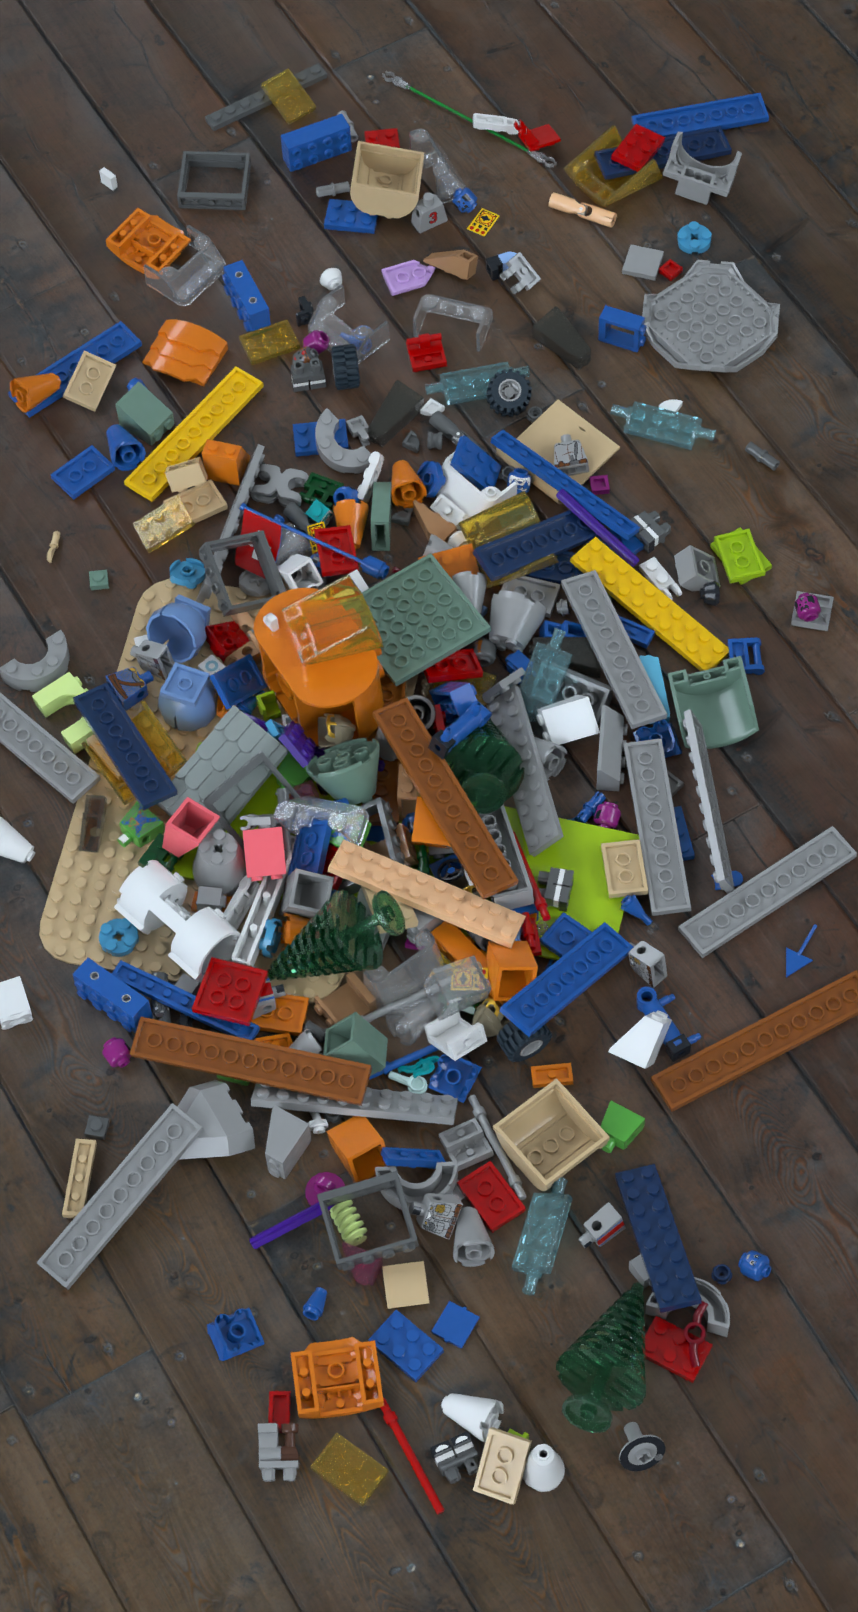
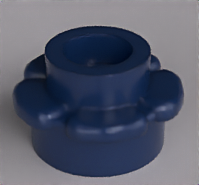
(721, 1268)

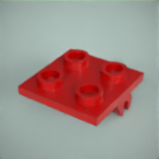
(537, 137)

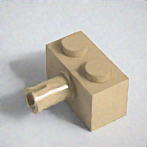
(186, 475)

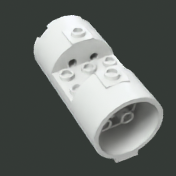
(155, 898)

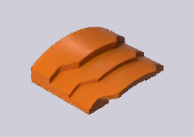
(147, 241)
(186, 351)
(337, 1378)

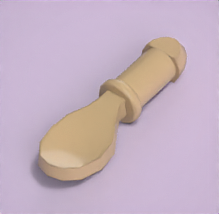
(54, 545)

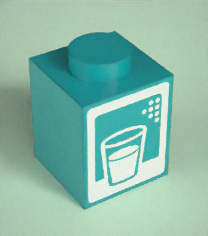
(320, 512)

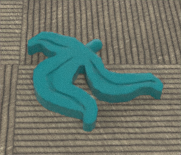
(427, 1066)

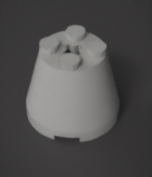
(514, 620)
(219, 862)

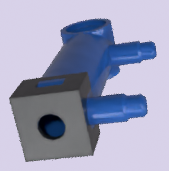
(446, 740)
(675, 1043)

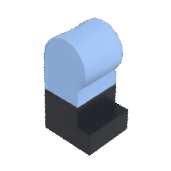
(497, 264)

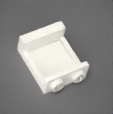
(455, 1035)

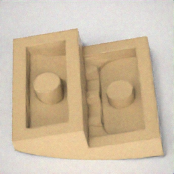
(405, 1284)

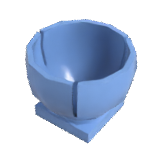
(182, 625)
(187, 698)

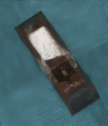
(93, 823)

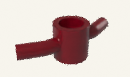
(693, 1346)

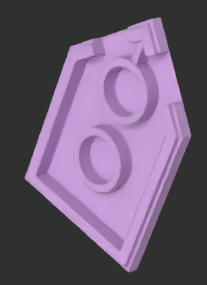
(407, 276)

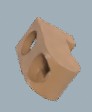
(248, 648)

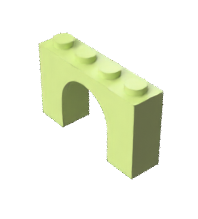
(59, 695)

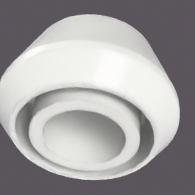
(331, 278)
(457, 539)

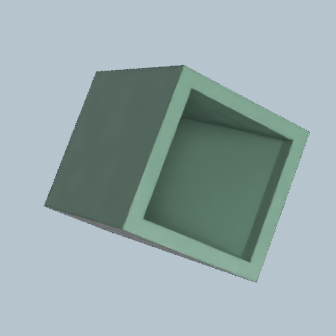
(144, 414)
(356, 1041)

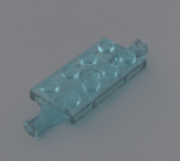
(469, 383)
(662, 425)
(544, 675)
(542, 1234)

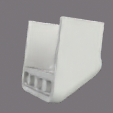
(467, 496)

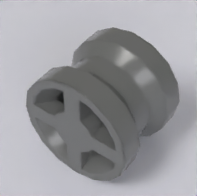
(435, 440)

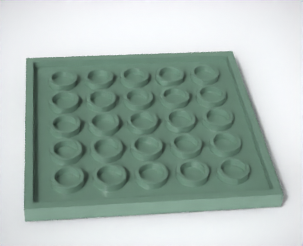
(421, 618)

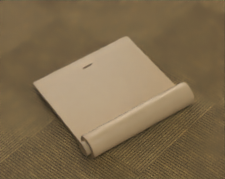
(547, 431)

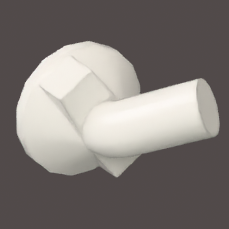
(317, 1125)

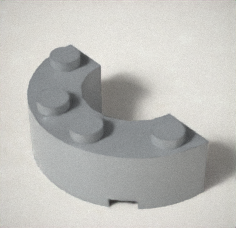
(334, 455)
(40, 674)
(441, 1182)
(716, 1313)

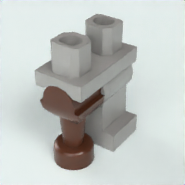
(277, 1457)

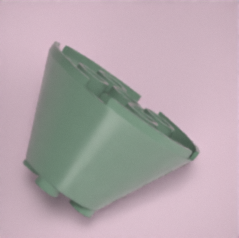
(348, 770)

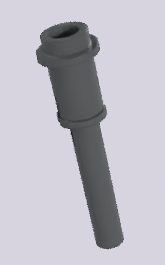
(283, 795)

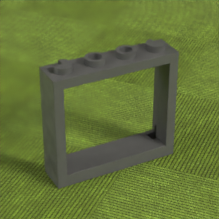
(206, 200)
(266, 562)
(233, 780)
(392, 839)
(357, 1190)

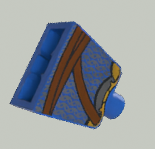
(129, 686)

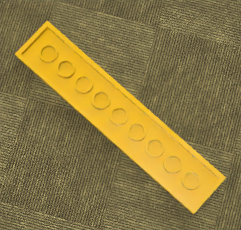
(192, 433)
(651, 606)

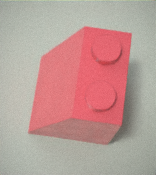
(188, 827)
(264, 853)

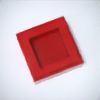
(670, 270)

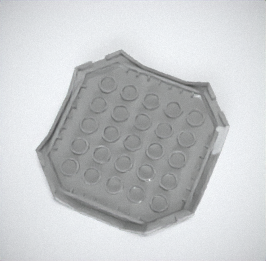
(710, 320)

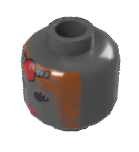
(305, 354)
(485, 652)

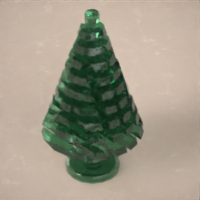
(486, 767)
(340, 938)
(606, 1365)

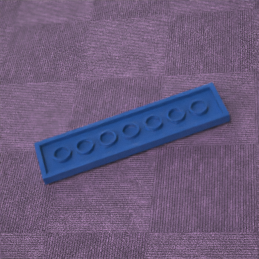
(723, 113)
(109, 345)
(566, 979)

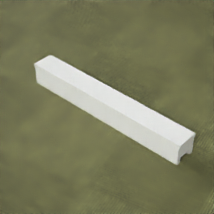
(261, 910)

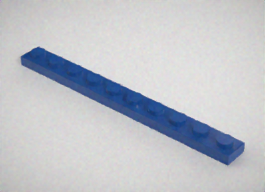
(559, 480)

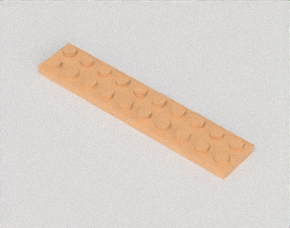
(427, 893)

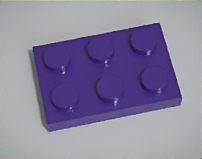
(298, 743)

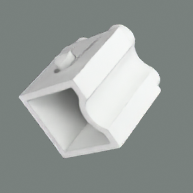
(304, 567)
(13, 1004)

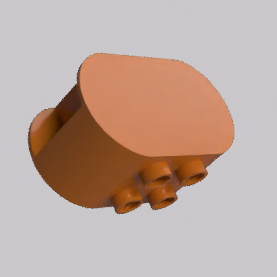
(333, 686)

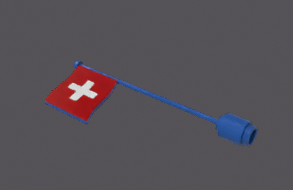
(256, 521)

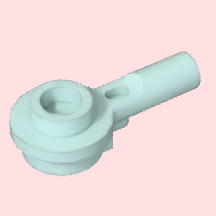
(415, 1085)

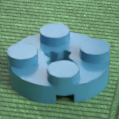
(695, 230)
(180, 575)
(113, 928)
(270, 942)

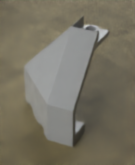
(221, 1119)

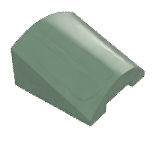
(718, 700)

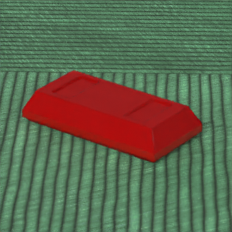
(279, 1408)

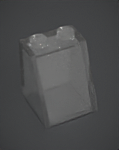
(456, 986)

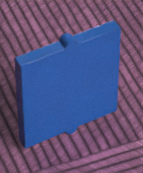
(455, 1324)

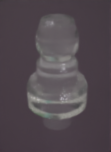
(542, 927)

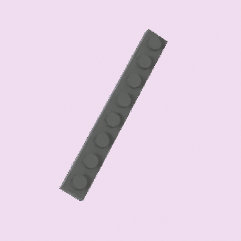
(259, 100)

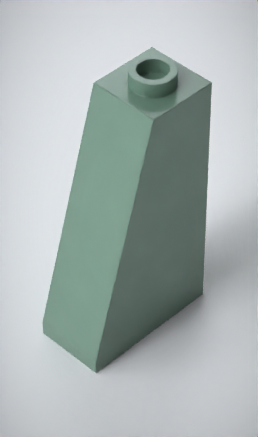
(381, 516)

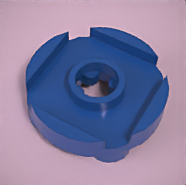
(432, 477)

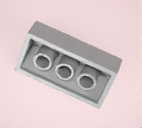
(577, 683)
(610, 750)

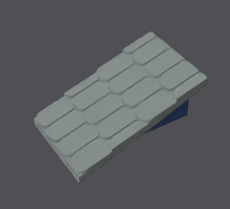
(218, 757)

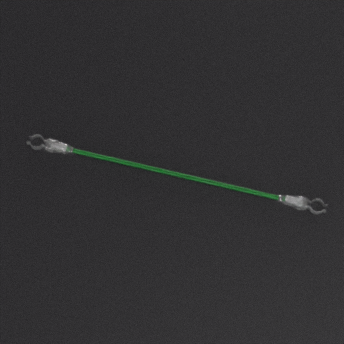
(538, 156)

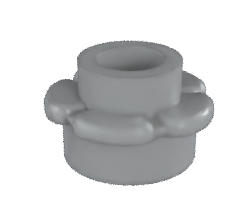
(563, 607)

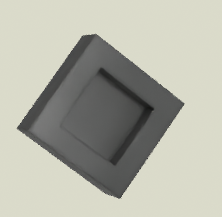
(97, 1127)

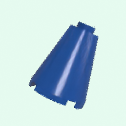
(124, 448)

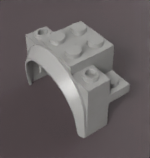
(698, 179)

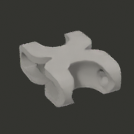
(279, 485)

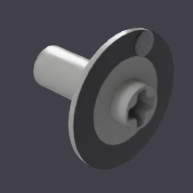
(641, 1450)

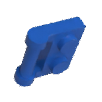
(740, 646)

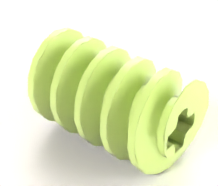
(348, 1223)

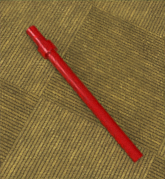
(540, 902)
(391, 1419)

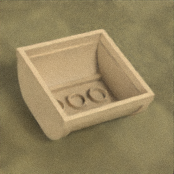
(386, 180)
(549, 1135)

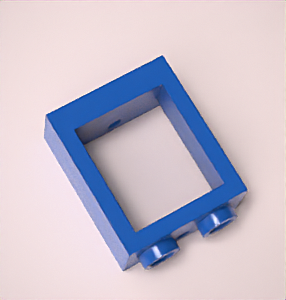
(625, 320)

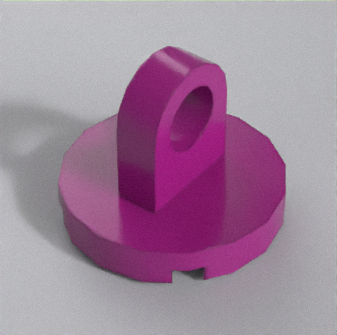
(321, 1183)

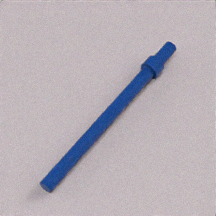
(405, 1059)

